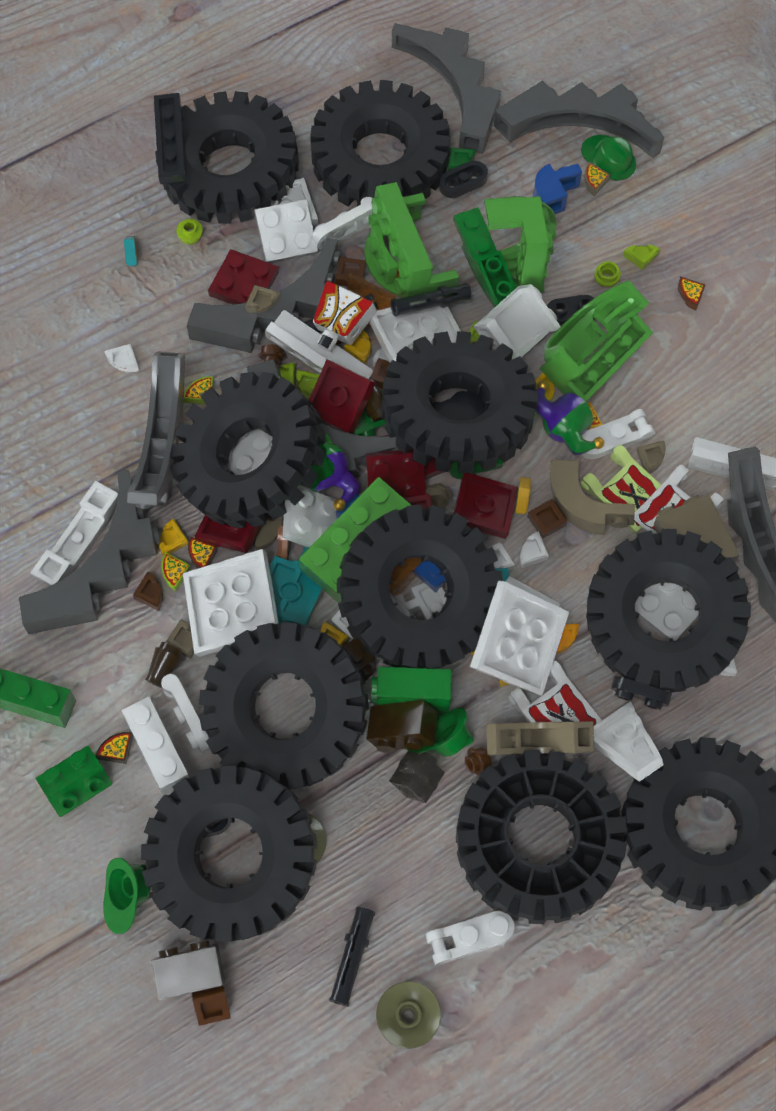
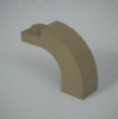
(581, 509)
(541, 736)

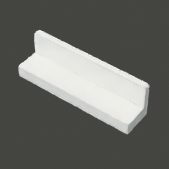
(302, 343)
(713, 459)

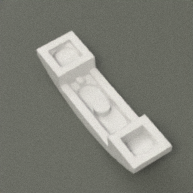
(79, 536)

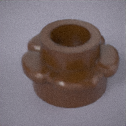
(271, 352)
(477, 760)

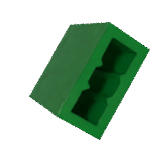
(412, 684)

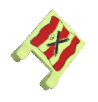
(628, 486)

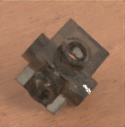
(417, 776)

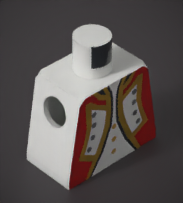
(341, 316)

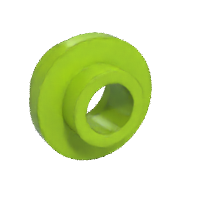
(192, 236)
(608, 268)

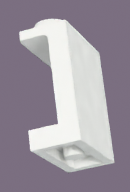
(519, 321)

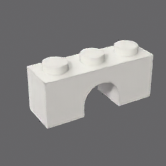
(155, 745)

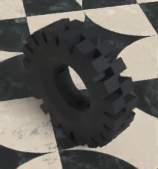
(373, 112)
(242, 124)
(476, 368)
(207, 443)
(433, 538)
(680, 561)
(236, 683)
(175, 852)
(668, 861)
(531, 889)

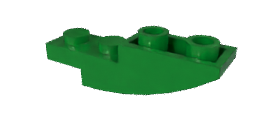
(484, 259)

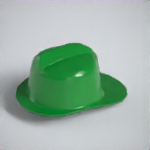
(610, 155)
(451, 734)
(123, 894)

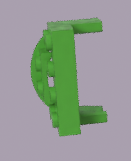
(394, 217)
(538, 223)
(582, 335)

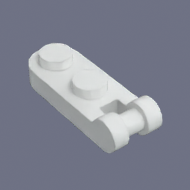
(345, 224)
(619, 433)
(185, 712)
(471, 936)

